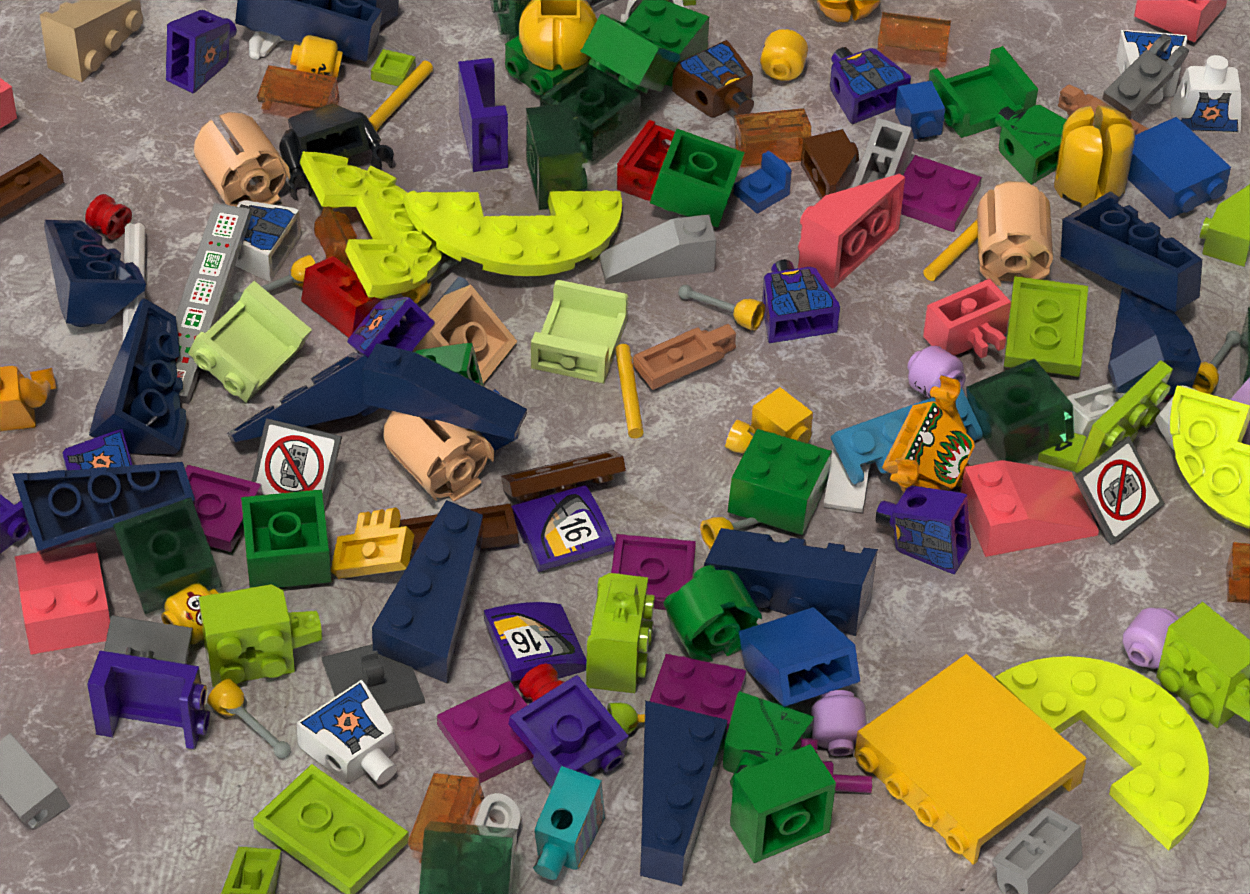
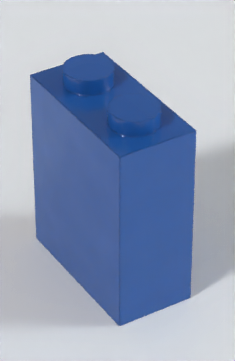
(1176, 168)
(799, 656)

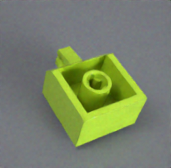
(620, 633)
(253, 634)
(1207, 665)

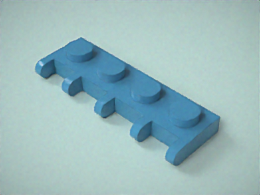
(874, 438)

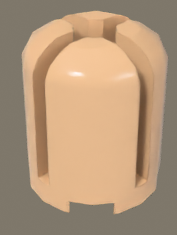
(253, 160)
(1014, 232)
(438, 453)

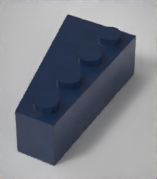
(347, 22)
(1131, 253)
(87, 502)
(799, 576)
(430, 599)
(678, 779)

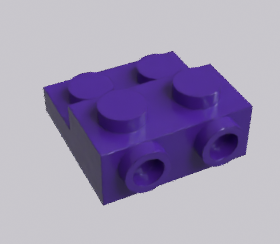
(570, 731)

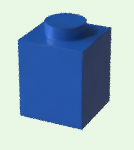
(920, 109)

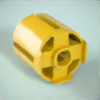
(1094, 155)

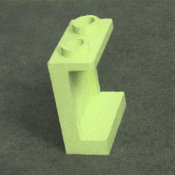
(580, 332)
(250, 342)

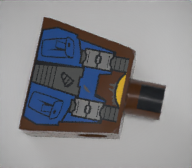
(715, 81)

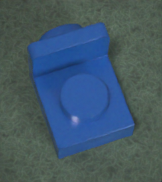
(765, 185)

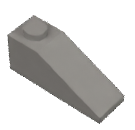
(886, 152)
(666, 250)

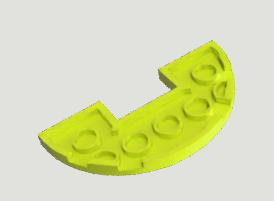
(518, 245)
(397, 254)
(1211, 451)
(1137, 723)

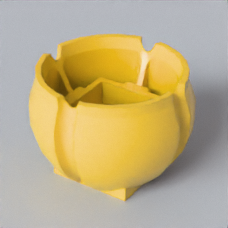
(556, 32)

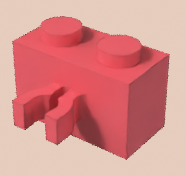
(969, 320)

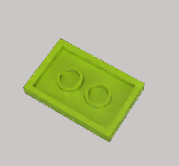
(1047, 325)
(1127, 415)
(331, 830)

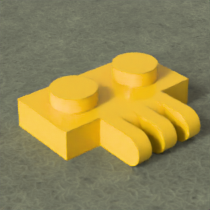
(375, 547)

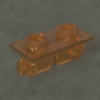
(333, 232)

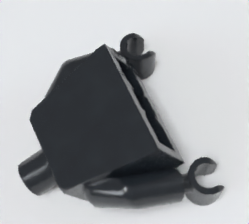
(333, 132)

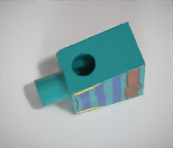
(568, 822)

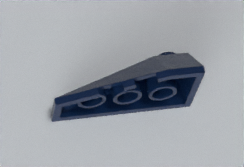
(87, 276)
(1145, 336)
(144, 386)
(432, 391)
(333, 396)

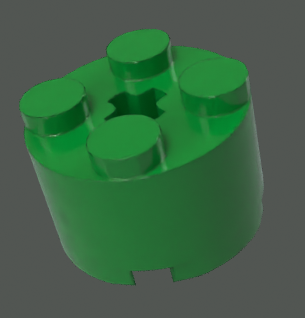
(711, 613)

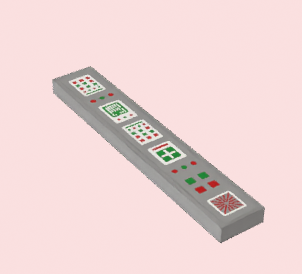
(208, 285)

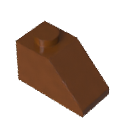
(829, 161)

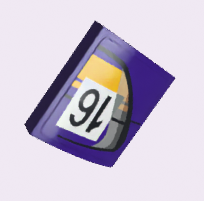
(563, 528)
(534, 636)

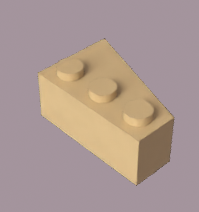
(87, 33)

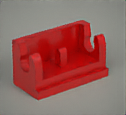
(643, 161)
(336, 294)

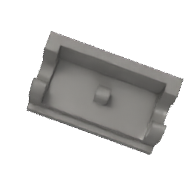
(27, 785)
(1039, 854)

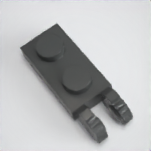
(1144, 77)

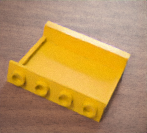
(967, 756)

